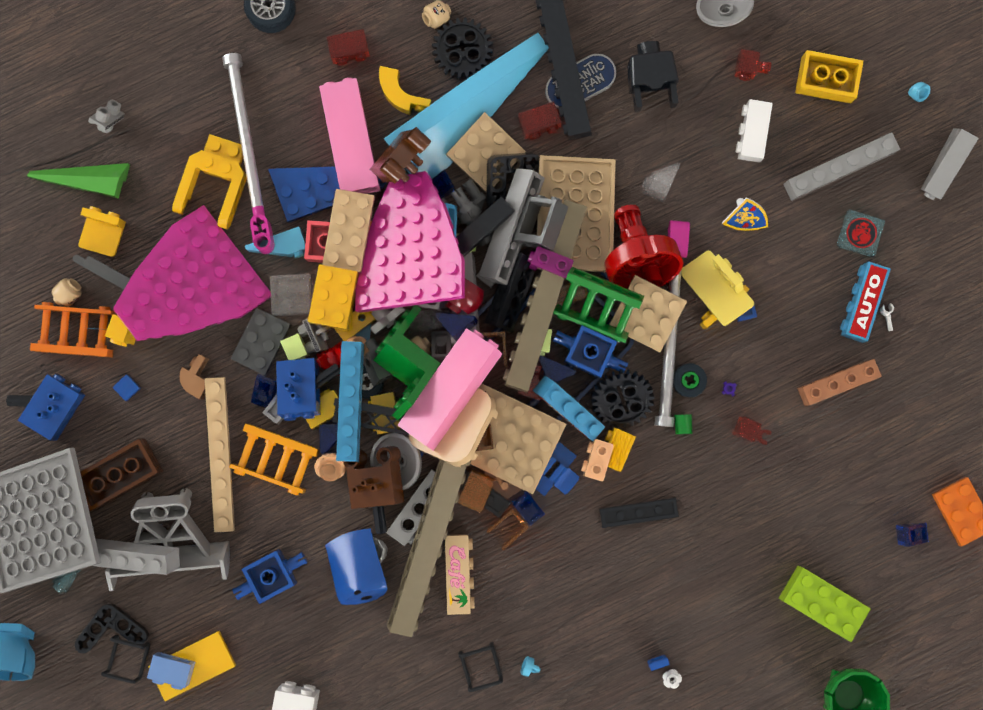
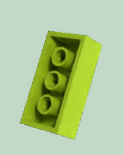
(824, 603)

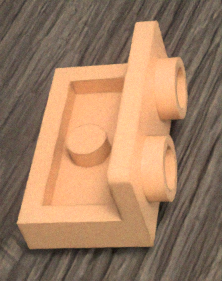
(597, 460)

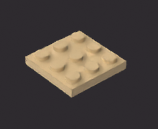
(478, 145)
(656, 315)

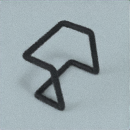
(116, 640)
(461, 655)

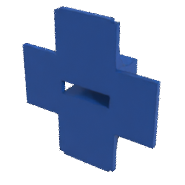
(562, 476)

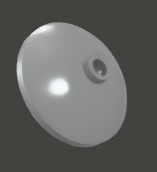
(723, 12)
(411, 455)

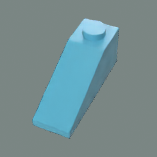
(287, 244)

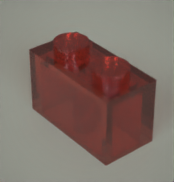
(348, 47)
(539, 121)

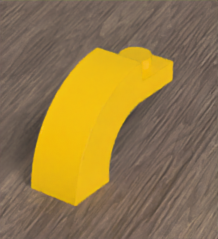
(396, 96)

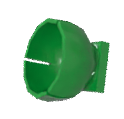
(855, 691)

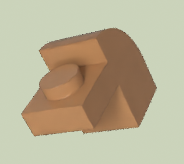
(191, 379)

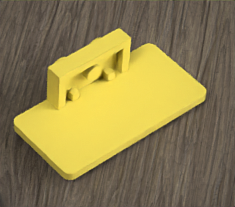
(718, 286)

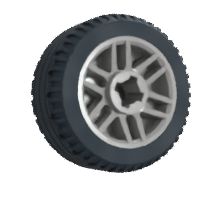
(272, 18)

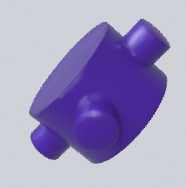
(729, 388)

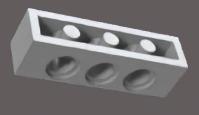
(397, 528)

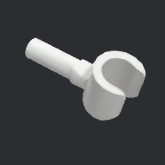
(888, 315)

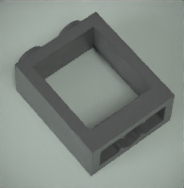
(551, 227)

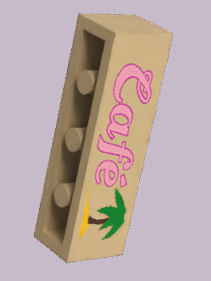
(458, 574)

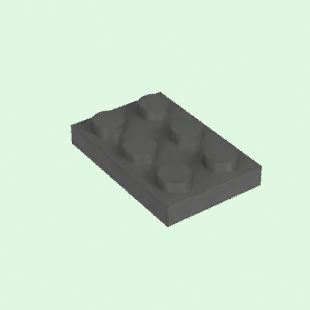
(261, 341)

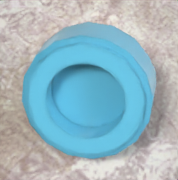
(919, 91)
(528, 667)

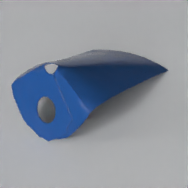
(356, 567)

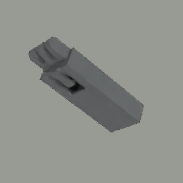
(102, 270)

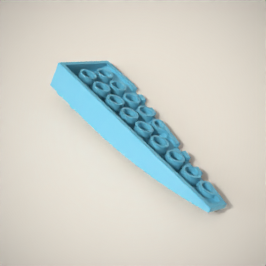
(461, 107)

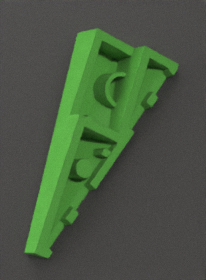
(97, 179)

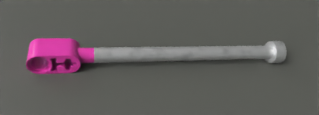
(233, 63)
(680, 233)

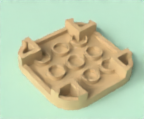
(466, 432)

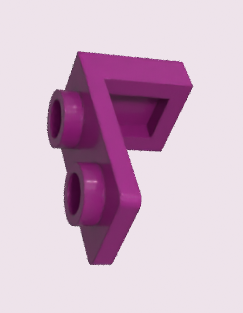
(550, 262)

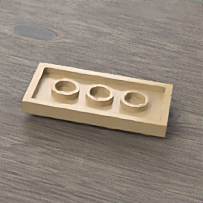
(348, 230)

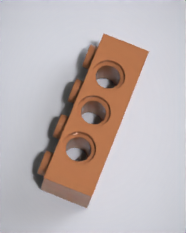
(839, 382)

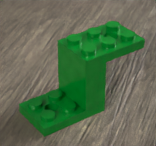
(406, 361)

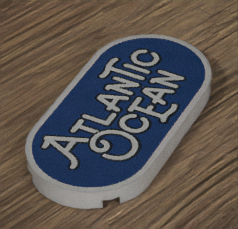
(596, 76)

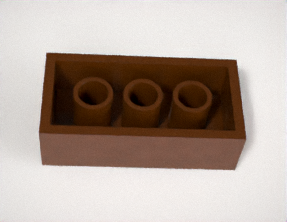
(119, 473)

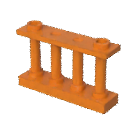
(62, 345)

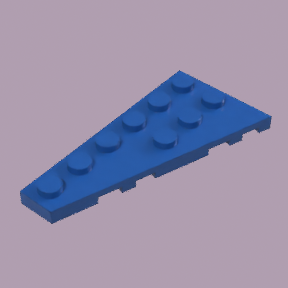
(306, 190)

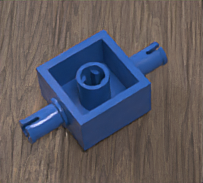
(579, 356)
(267, 588)

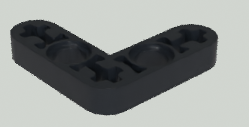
(504, 168)
(113, 622)

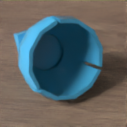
(16, 652)

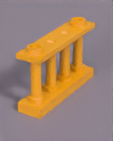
(272, 439)

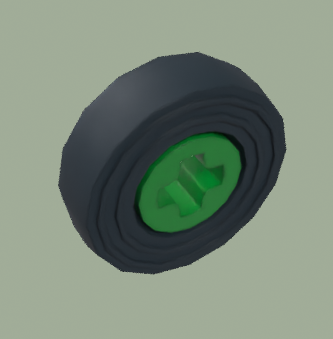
(680, 383)

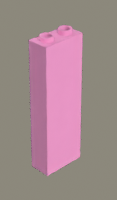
(349, 136)
(450, 388)

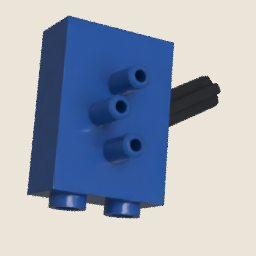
(300, 387)
(49, 407)

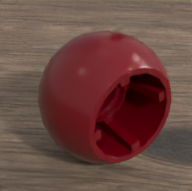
(471, 302)

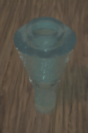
(64, 582)

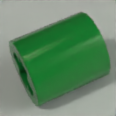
(683, 424)

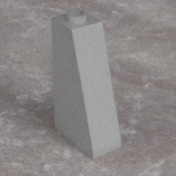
(948, 163)

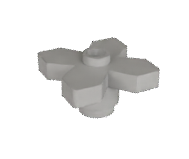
(385, 318)

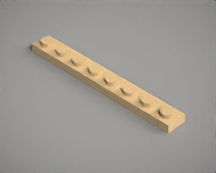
(219, 454)

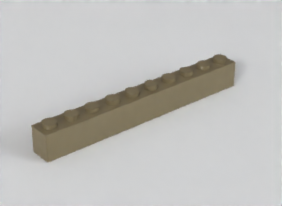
(542, 306)
(426, 548)

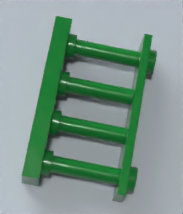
(613, 293)

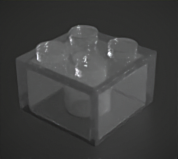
(291, 294)

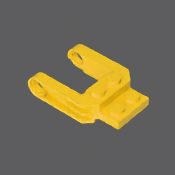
(219, 159)

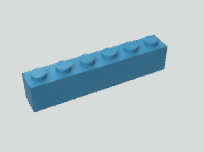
(350, 401)

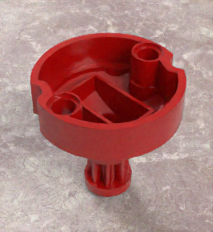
(644, 255)

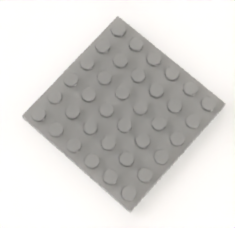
(44, 521)

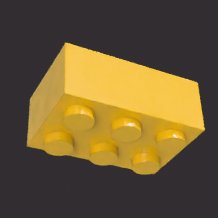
(829, 76)
(333, 297)

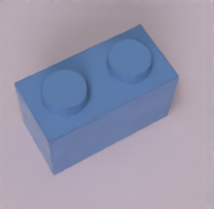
(171, 670)

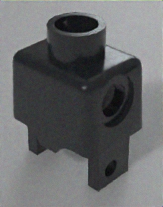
(652, 71)

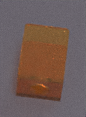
(499, 334)
(476, 491)
(515, 536)

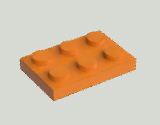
(961, 510)

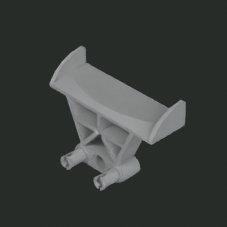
(192, 557)

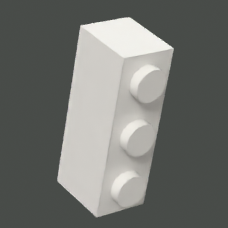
(754, 130)

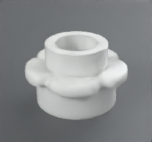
(672, 673)

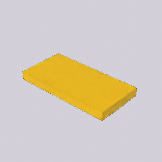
(210, 659)

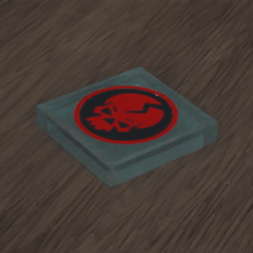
(860, 233)

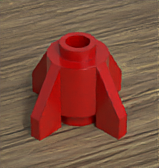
(330, 357)

